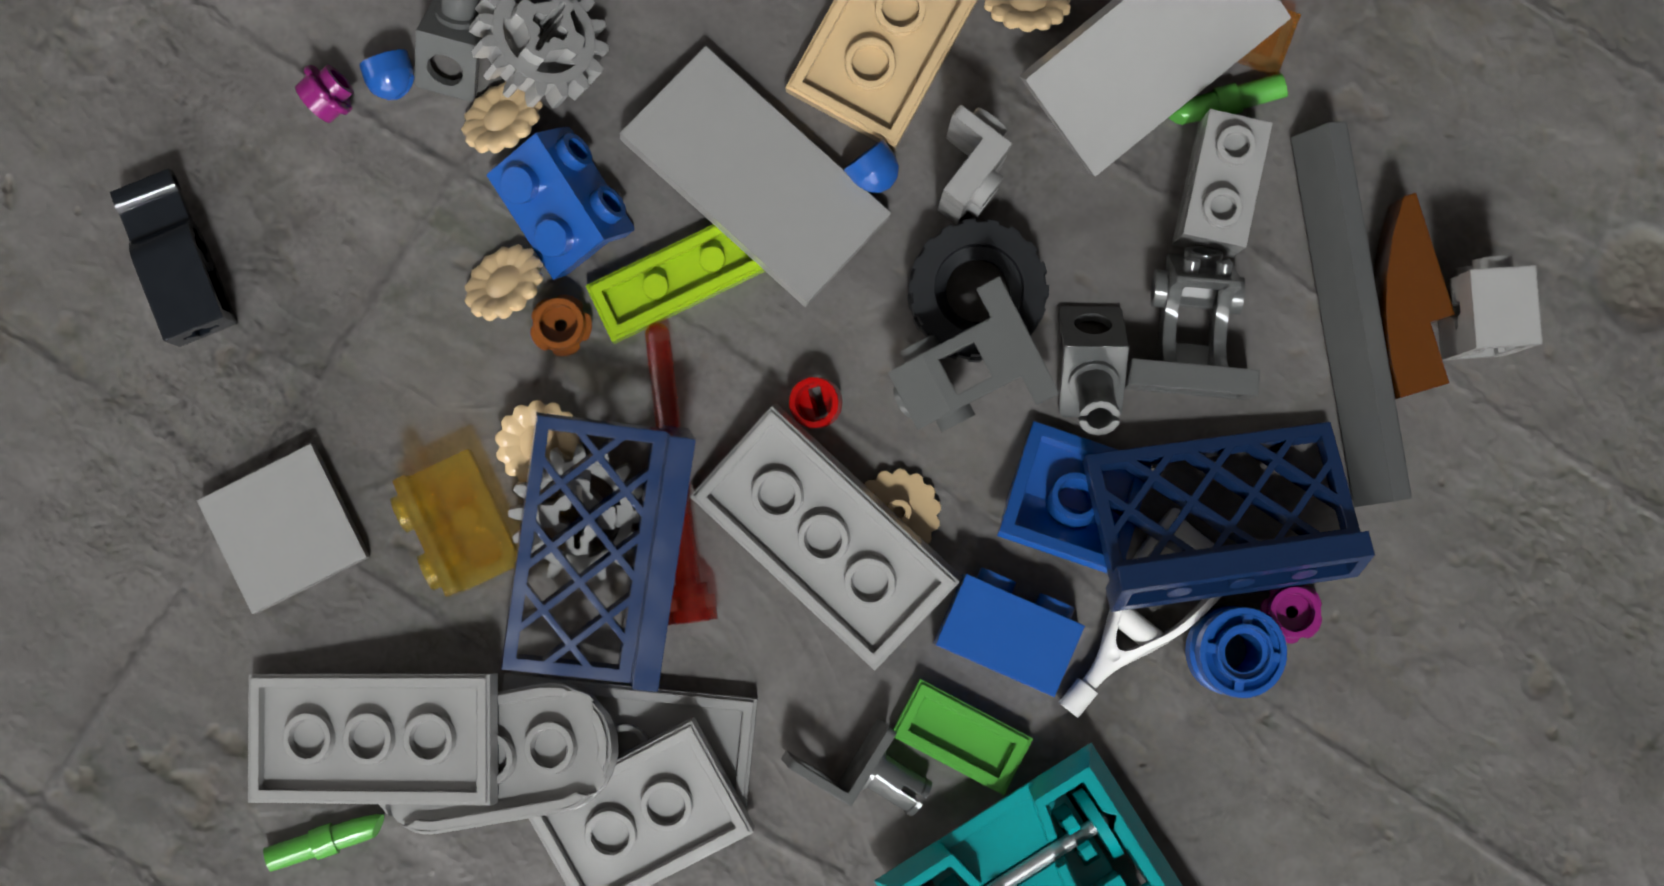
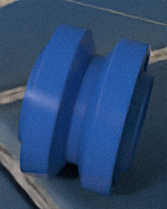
(1264, 651)

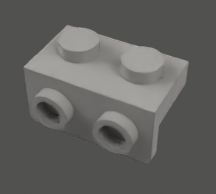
(978, 179)

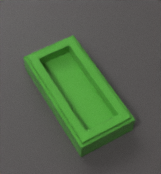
(961, 736)

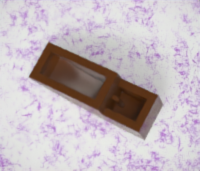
(1410, 298)

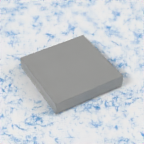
(283, 528)

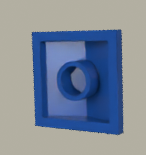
(1051, 499)

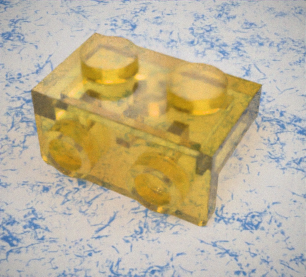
(455, 523)

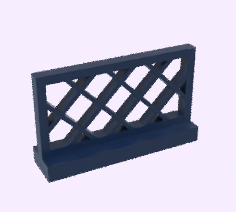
(653, 562)
(1230, 568)

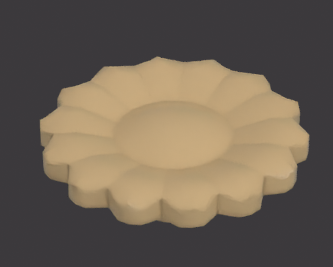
(1028, 13)
(499, 120)
(503, 282)
(517, 437)
(908, 500)

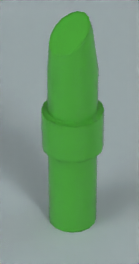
(1232, 98)
(322, 841)

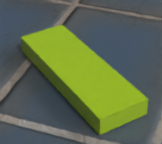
(669, 282)

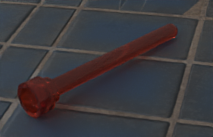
(690, 596)

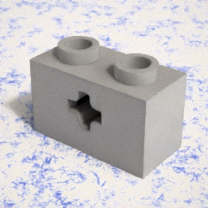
(1222, 182)
(1493, 310)

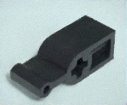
(172, 260)

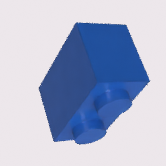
(1009, 632)

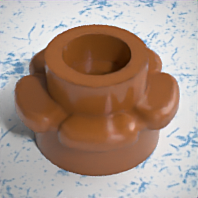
(561, 308)

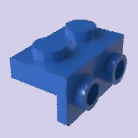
(560, 199)

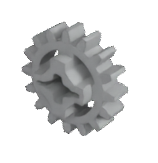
(565, 57)
(549, 512)

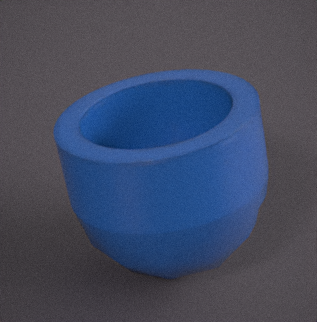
(388, 74)
(874, 169)

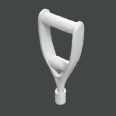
(1136, 627)

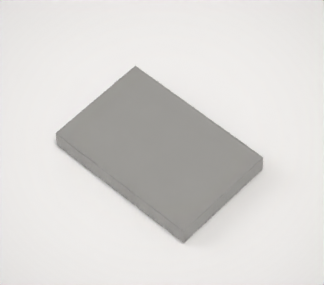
(652, 819)

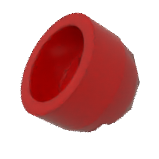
(804, 405)

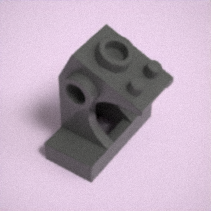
(1203, 282)
(1005, 346)

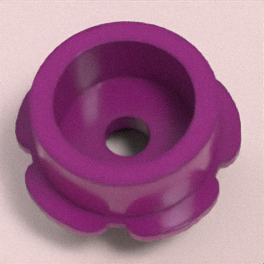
(325, 92)
(1308, 609)

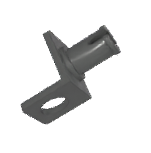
(446, 32)
(1093, 368)
(871, 770)

